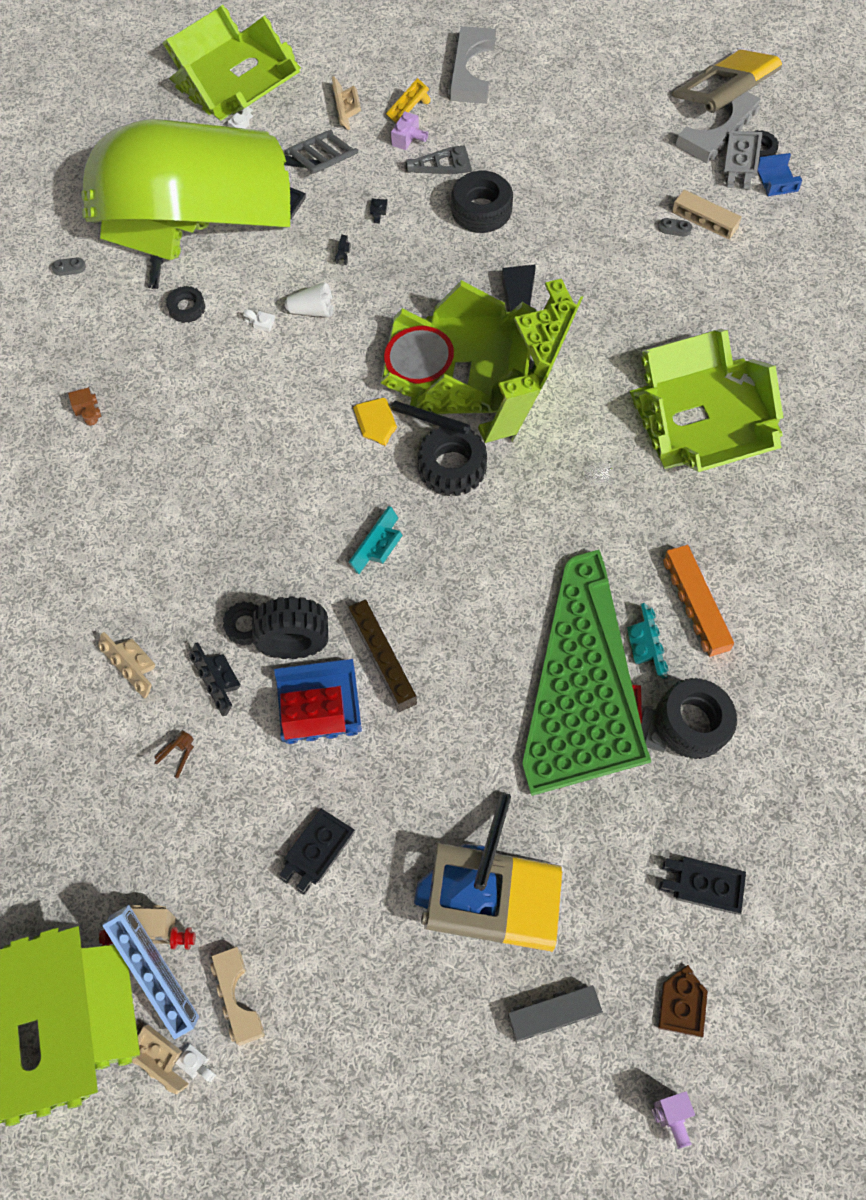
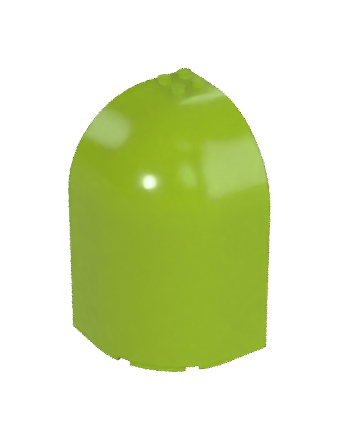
(187, 175)

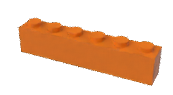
(698, 601)

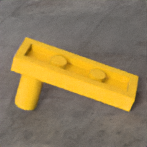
(409, 99)

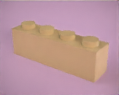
(706, 214)

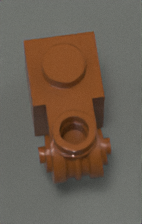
(83, 404)

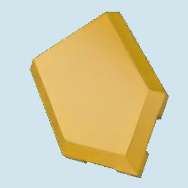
(375, 420)

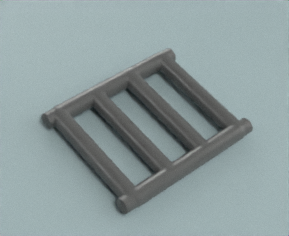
(325, 163)

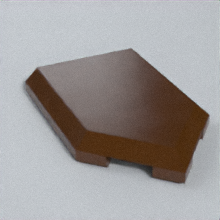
(683, 1004)

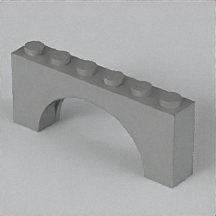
(464, 85)
(707, 143)

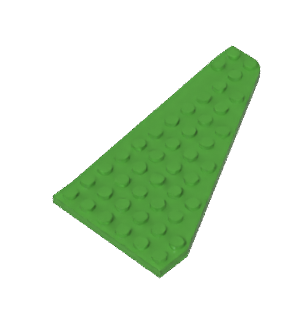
(585, 698)

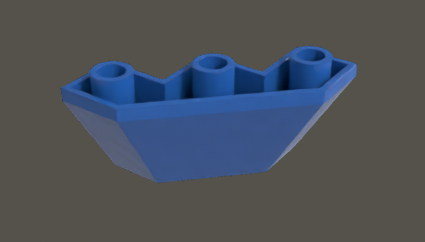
(459, 890)

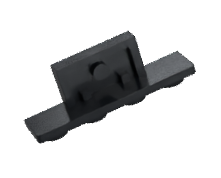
(217, 677)

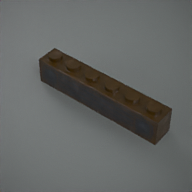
(382, 655)

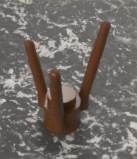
(180, 742)

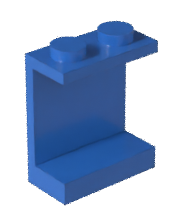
(777, 175)

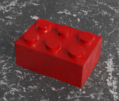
(312, 712)

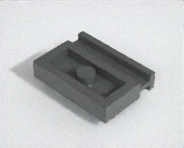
(650, 732)

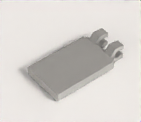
(742, 157)

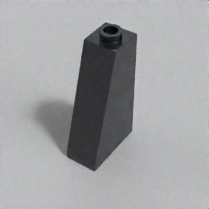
(518, 285)

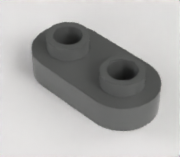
(675, 227)
(68, 266)

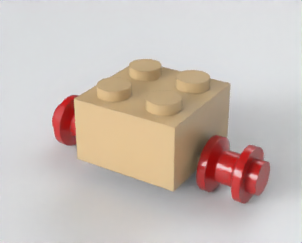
(159, 926)

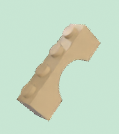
(245, 1024)

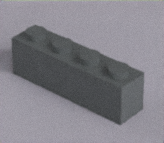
(554, 1013)

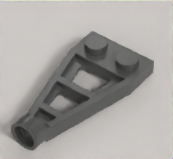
(459, 157)

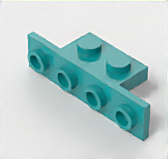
(378, 542)
(646, 643)

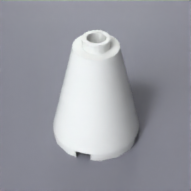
(311, 301)

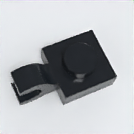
(378, 208)
(343, 247)

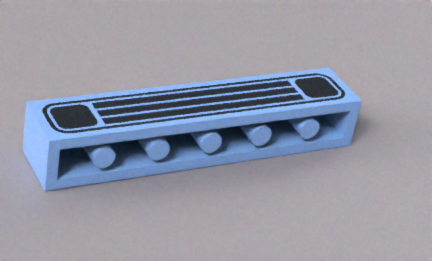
(151, 972)

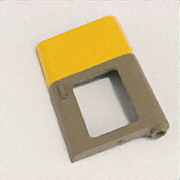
(744, 68)
(526, 904)

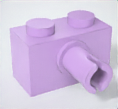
(406, 130)
(673, 1112)

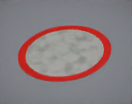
(419, 354)

